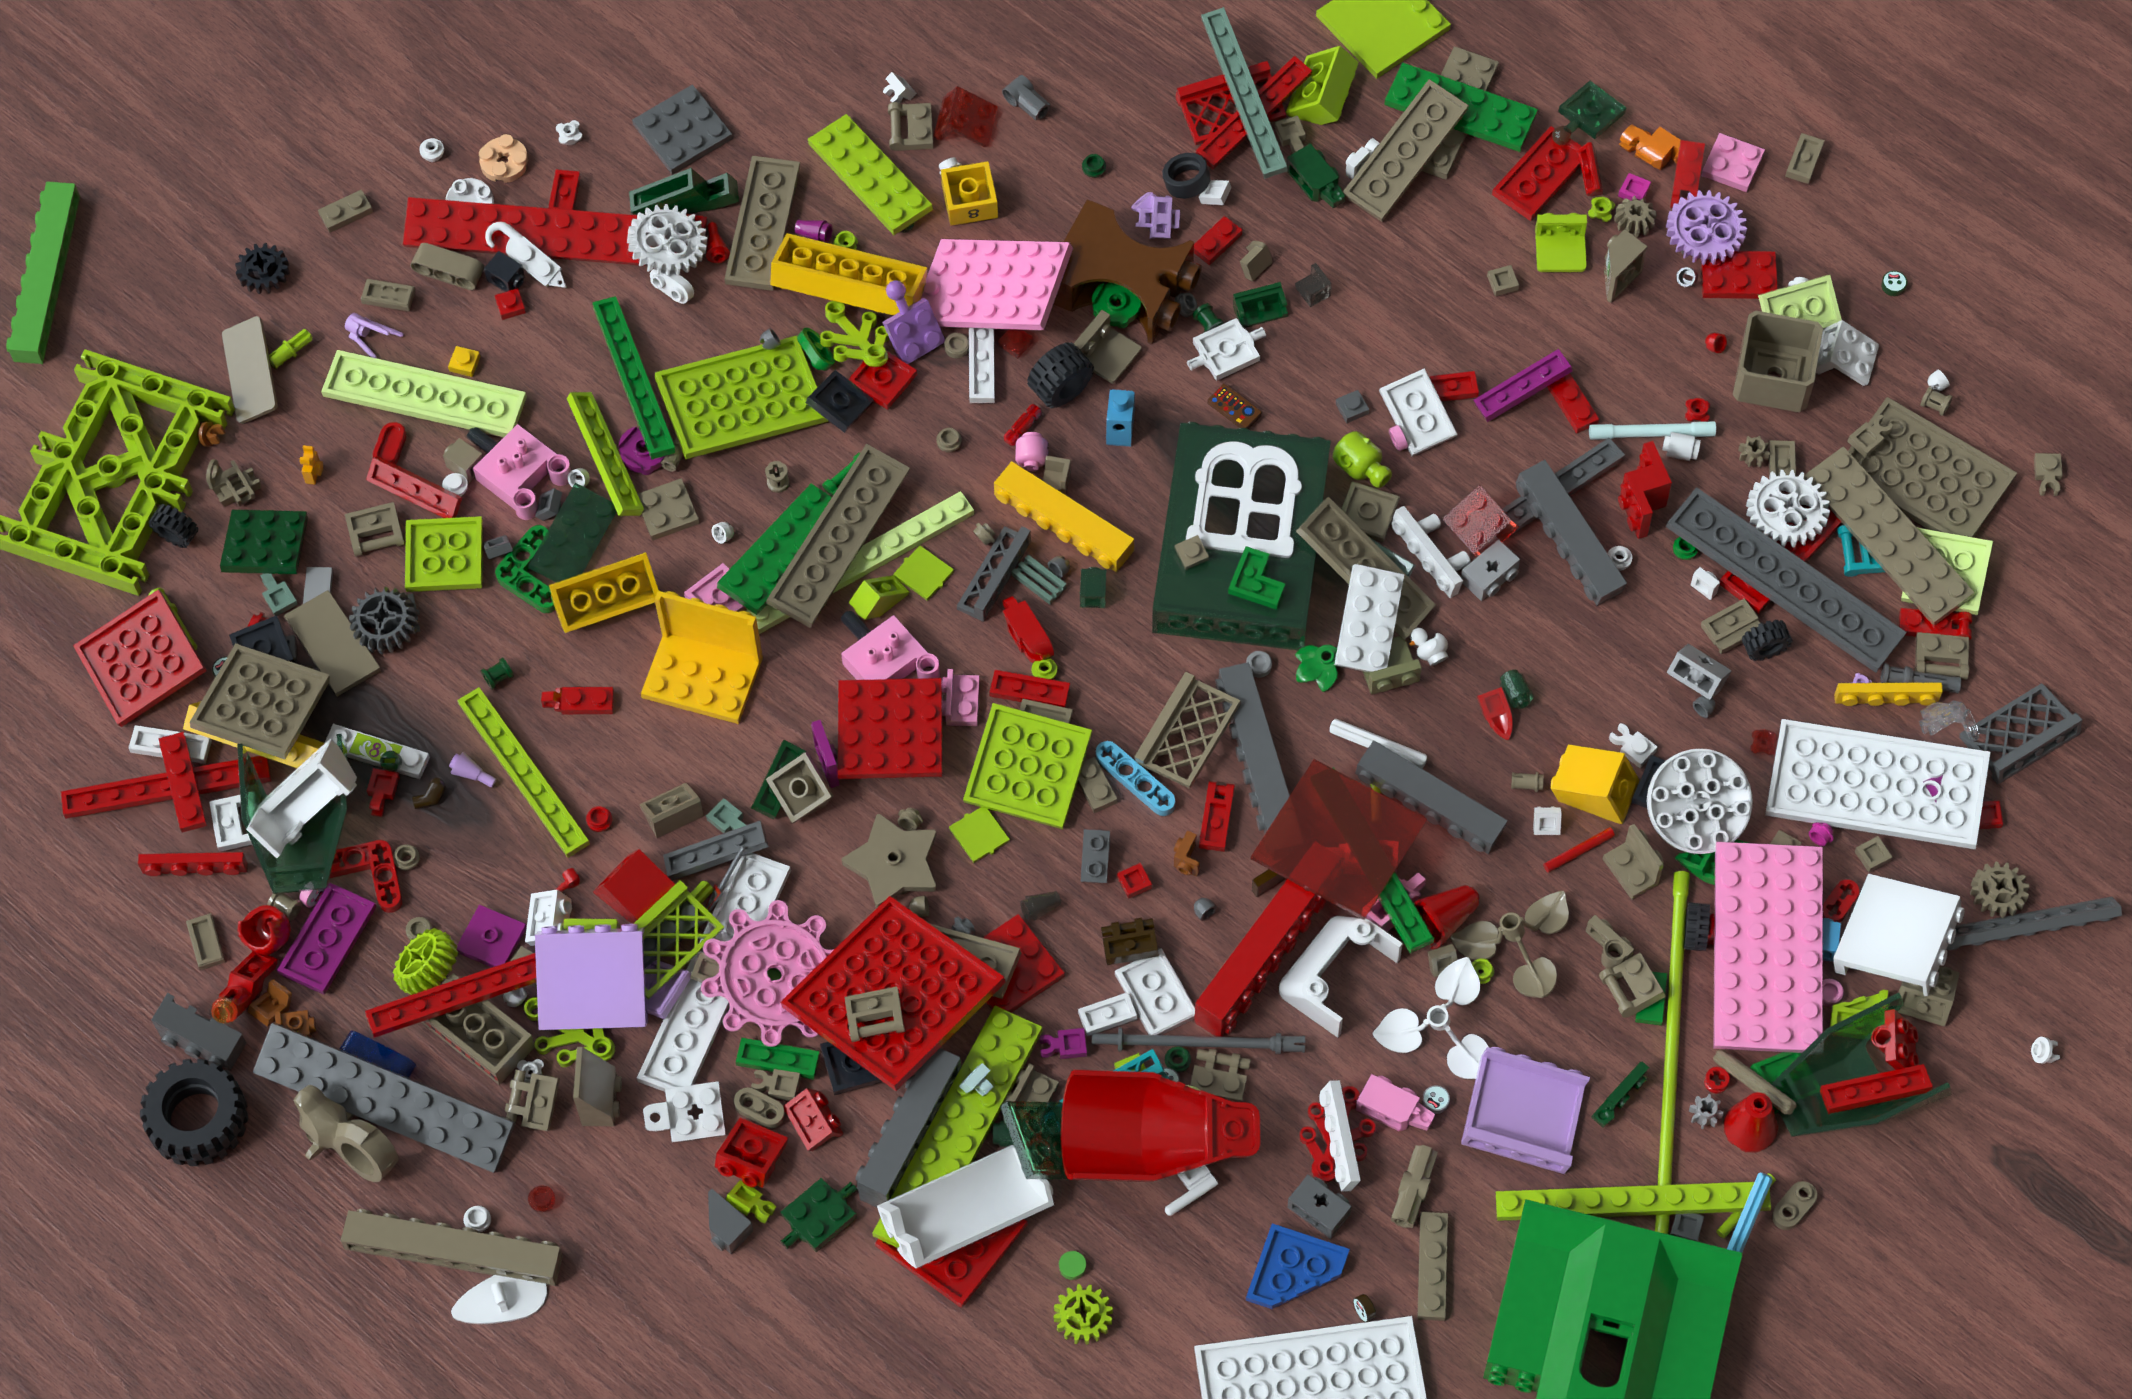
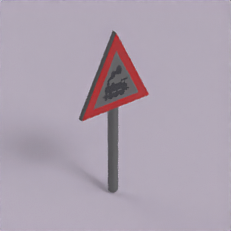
(717, 892)

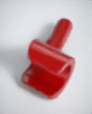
(571, 880)

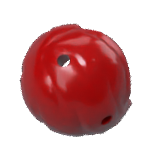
(264, 930)

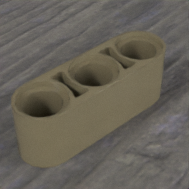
(447, 266)

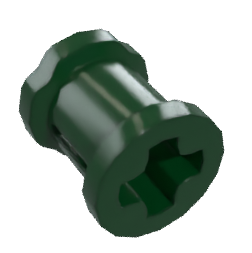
(1207, 317)
(497, 673)

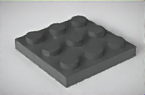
(682, 129)

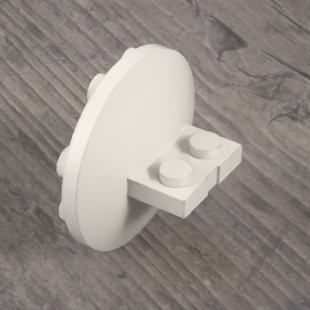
(1699, 800)

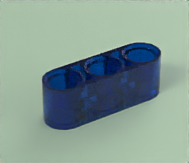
(377, 1053)

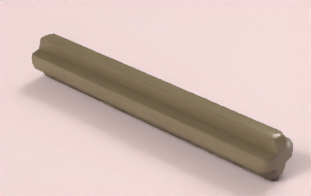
(1754, 1081)

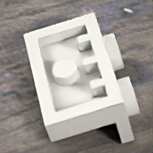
(547, 909)

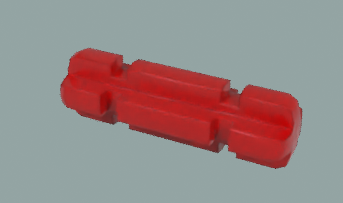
(1022, 424)

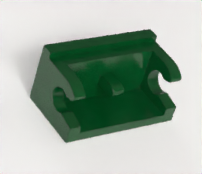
(1260, 305)

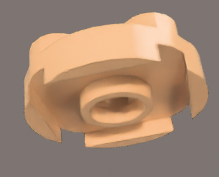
(499, 148)

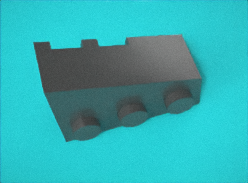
(197, 1034)

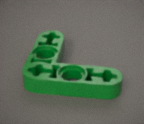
(520, 573)

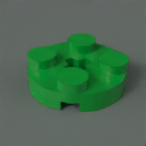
(1120, 315)

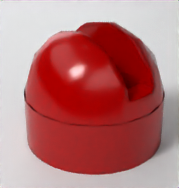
(1716, 342)

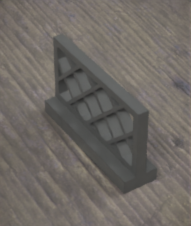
(2037, 746)

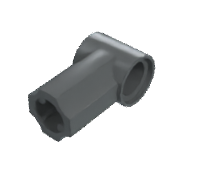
(1022, 93)

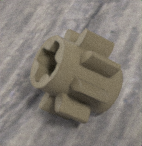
(1760, 451)

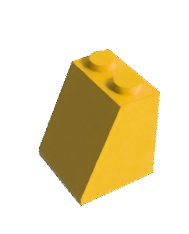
(1595, 782)

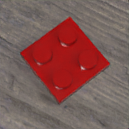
(885, 381)

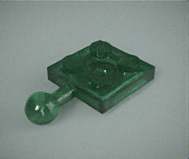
(1590, 111)

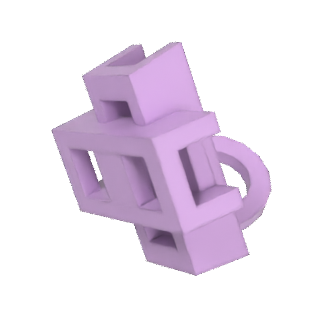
(1161, 214)

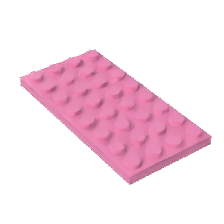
(1767, 947)

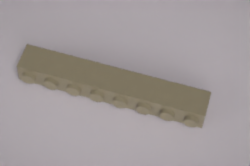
(451, 1247)

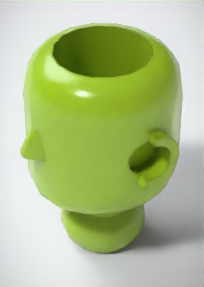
(1361, 459)

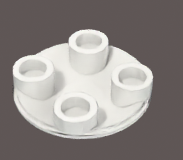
(470, 191)

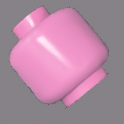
(1031, 451)

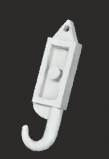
(528, 255)

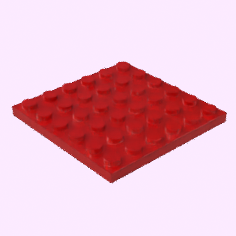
(936, 984)

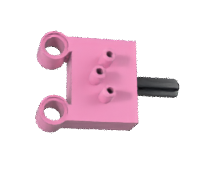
(516, 467)
(885, 651)

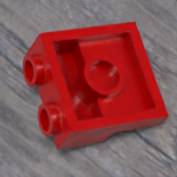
(750, 1153)

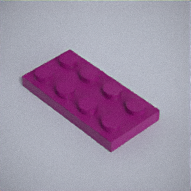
(326, 938)

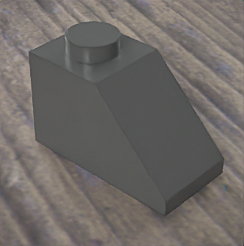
(726, 1224)

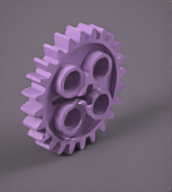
(1706, 227)

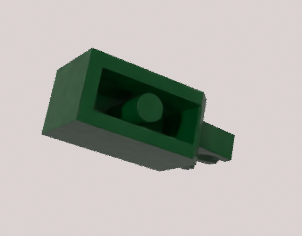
(1315, 176)

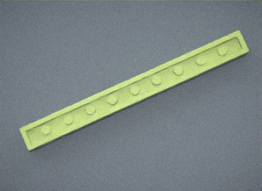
(889, 546)

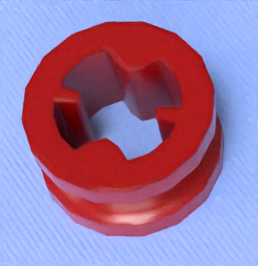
(1722, 1075)

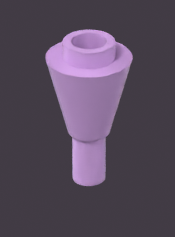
(465, 767)

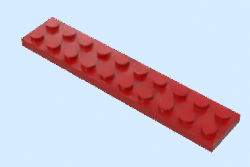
(553, 231)

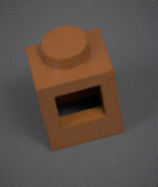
(306, 1025)

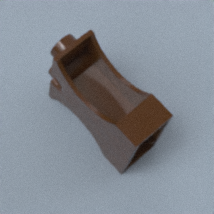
(1109, 255)

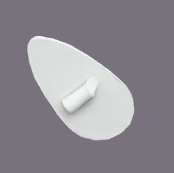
(500, 1301)

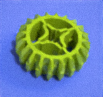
(425, 961)

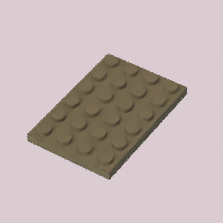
(1934, 473)

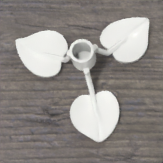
(1401, 1031)

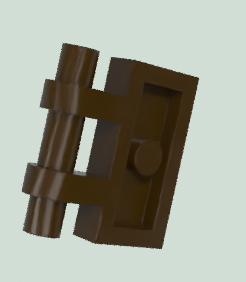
(1129, 946)

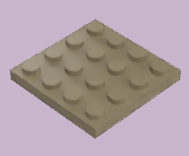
(260, 701)

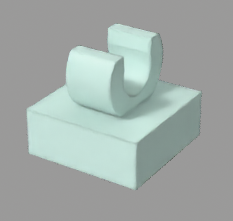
(977, 1081)

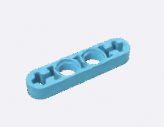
(1138, 775)

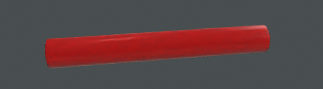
(1579, 849)

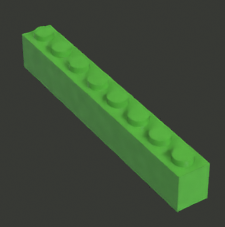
(43, 273)

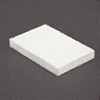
(1418, 412)
(1156, 994)

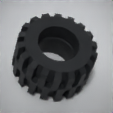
(1060, 375)

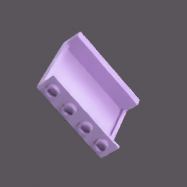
(590, 977)
(1524, 1109)

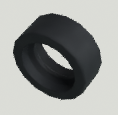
(1182, 163)

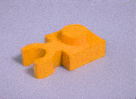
(312, 465)

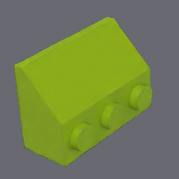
(1325, 91)

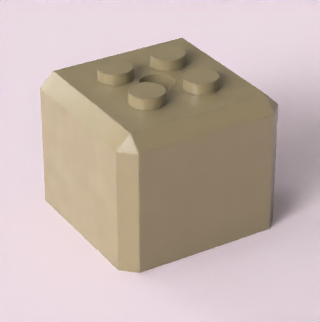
(1778, 346)

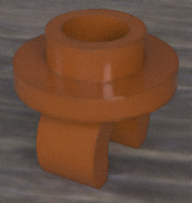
(208, 433)

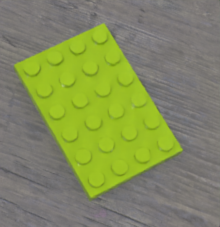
(739, 397)

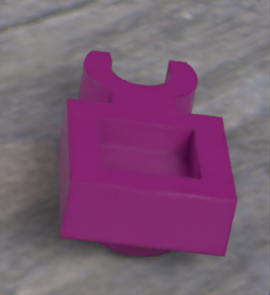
(1069, 1043)

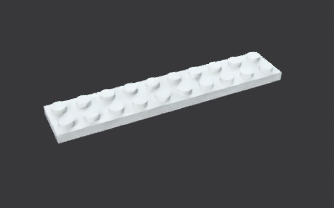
(694, 1018)

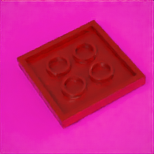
(1035, 967)

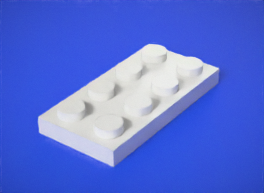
(1369, 619)

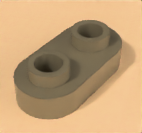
(760, 1108)
(1795, 1204)

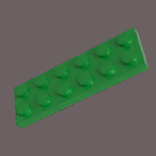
(1488, 114)
(764, 563)

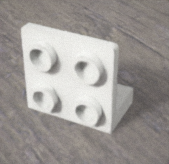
(1847, 351)

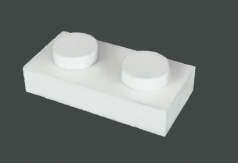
(1107, 1014)

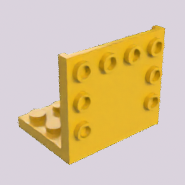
(703, 657)

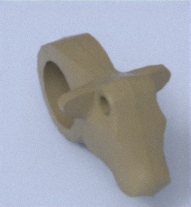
(355, 1141)

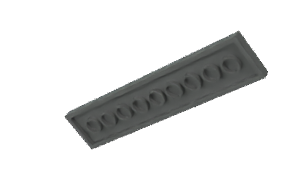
(1786, 579)
(385, 1097)

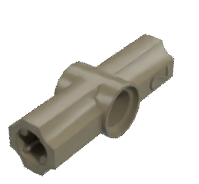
(1414, 1186)

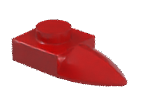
(1496, 712)

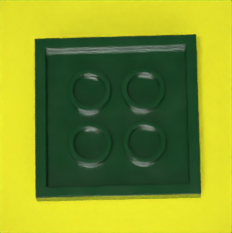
(264, 541)

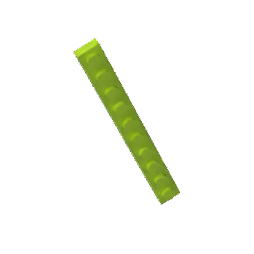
(1634, 1200)

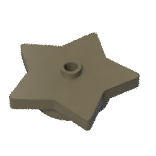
(891, 843)

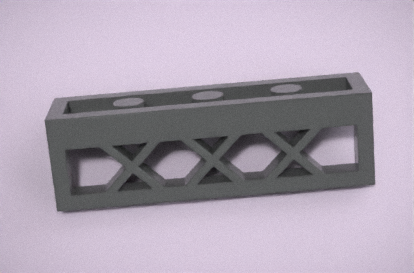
(999, 576)

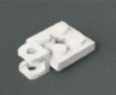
(675, 1117)

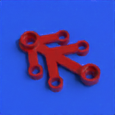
(1326, 1158)

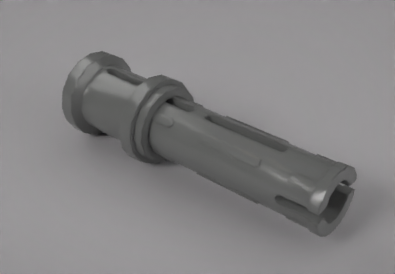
(1907, 675)

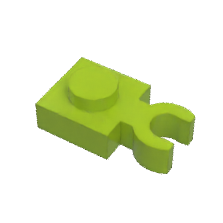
(748, 1200)

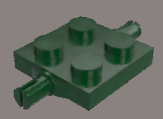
(818, 1215)

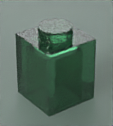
(1093, 587)

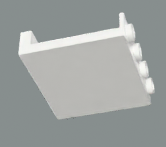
(1899, 932)

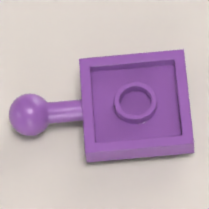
(914, 328)

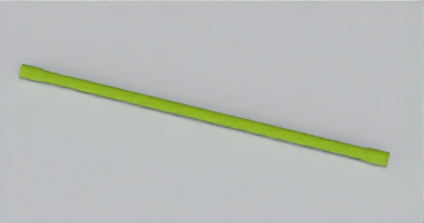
(1680, 895)

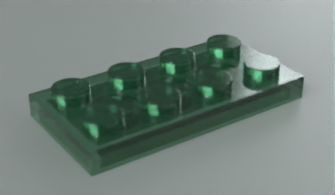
(573, 535)

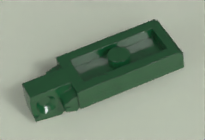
(1620, 1096)

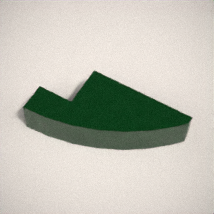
(686, 191)

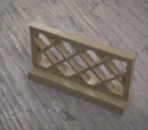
(1166, 726)

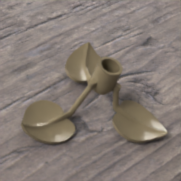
(1547, 914)

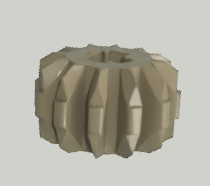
(1635, 216)

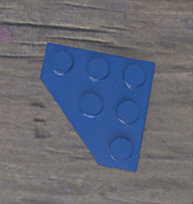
(1293, 1266)

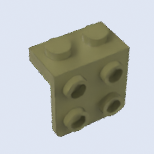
(1400, 670)

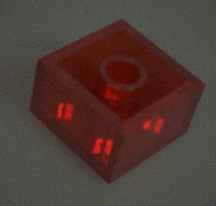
(1480, 521)

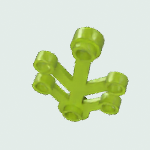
(873, 355)
(569, 1037)

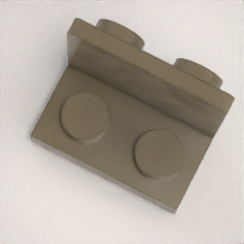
(1107, 348)
(1635, 863)
(1938, 1003)

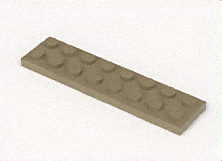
(838, 536)
(1890, 536)

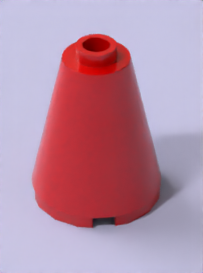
(1447, 911)
(1751, 1123)

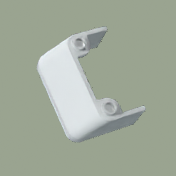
(301, 797)
(1303, 984)

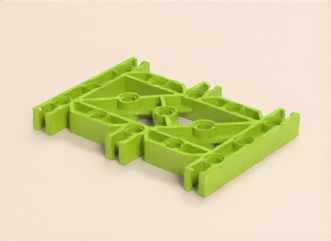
(70, 476)

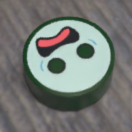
(1894, 283)

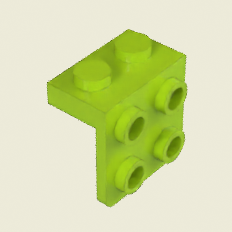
(1560, 242)

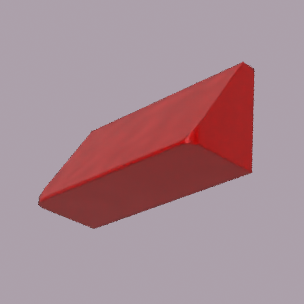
(1590, 170)

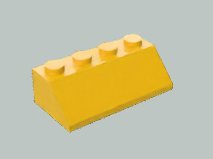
(604, 592)

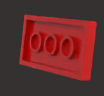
(1538, 175)

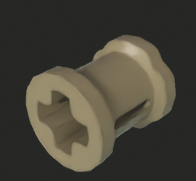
(1936, 400)
(782, 472)
(286, 904)

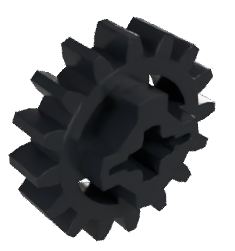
(274, 266)

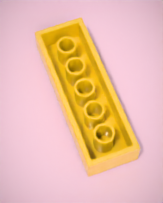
(844, 274)

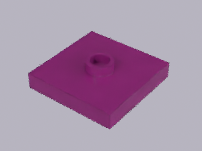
(825, 753)
(490, 937)

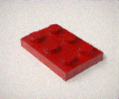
(1741, 276)

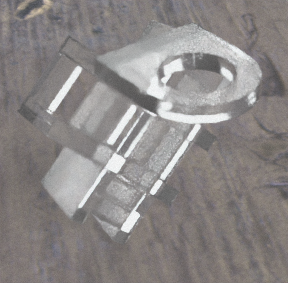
(1941, 715)

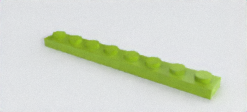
(523, 772)

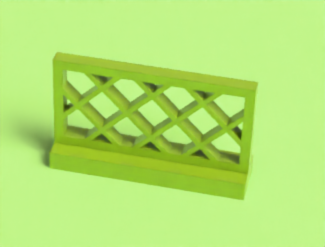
(662, 911)

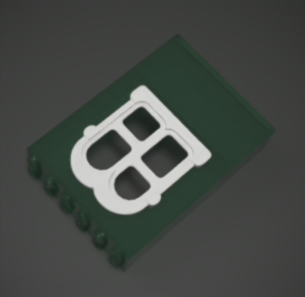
(1197, 599)

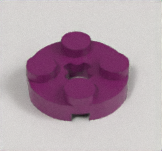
(631, 454)

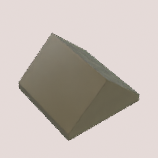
(800, 788)
(672, 809)

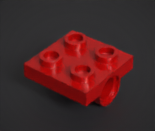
(1901, 1049)

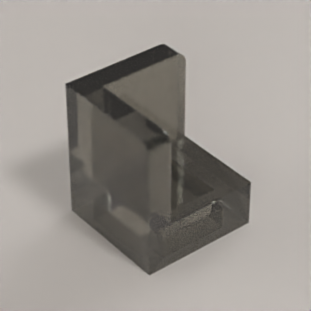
(1315, 286)

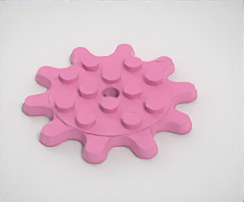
(745, 964)

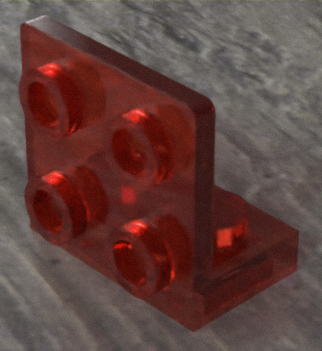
(966, 116)

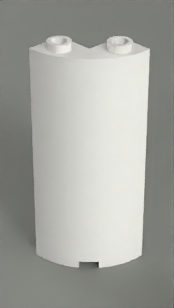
(963, 1207)

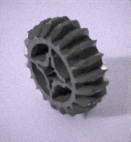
(402, 623)

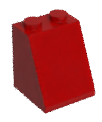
(634, 886)

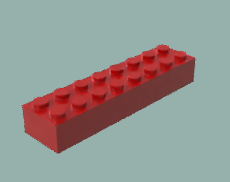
(1255, 958)

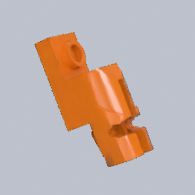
(1653, 149)

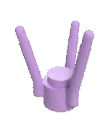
(361, 326)

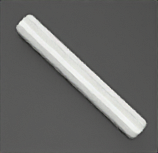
(1365, 739)

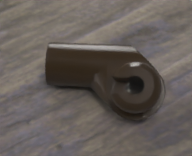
(432, 796)

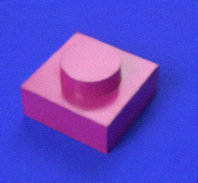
(1633, 186)

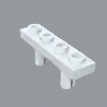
(1432, 560)

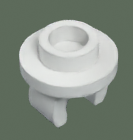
(2042, 1050)

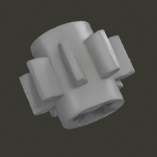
(1705, 1118)

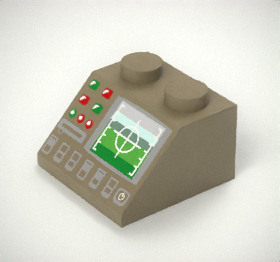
(1623, 263)

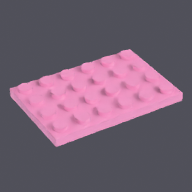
(995, 283)

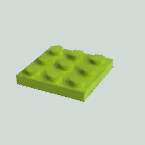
(444, 554)

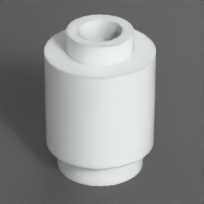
(1681, 446)

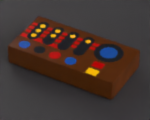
(1234, 407)

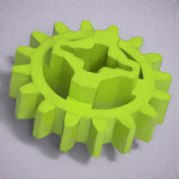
(1072, 1314)

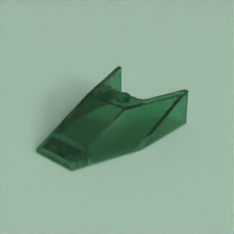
(310, 859)
(1837, 1057)

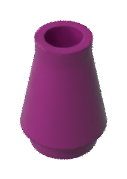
(815, 229)

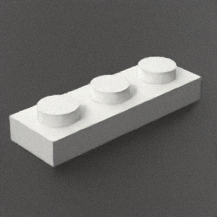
(146, 742)

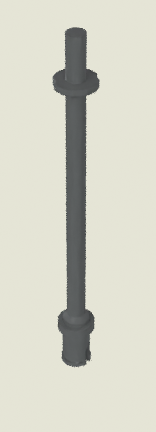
(1275, 1043)

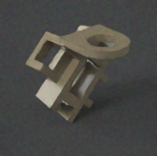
(233, 490)

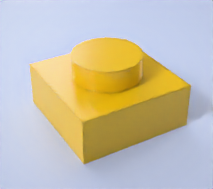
(464, 361)

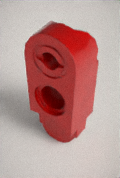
(1026, 630)

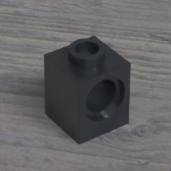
(504, 272)

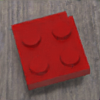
(1644, 490)

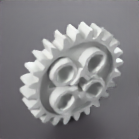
(667, 240)
(1788, 508)

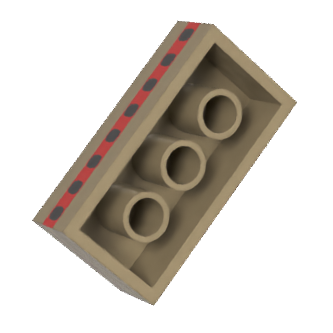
(483, 1037)

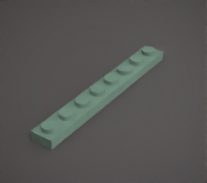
(1244, 93)

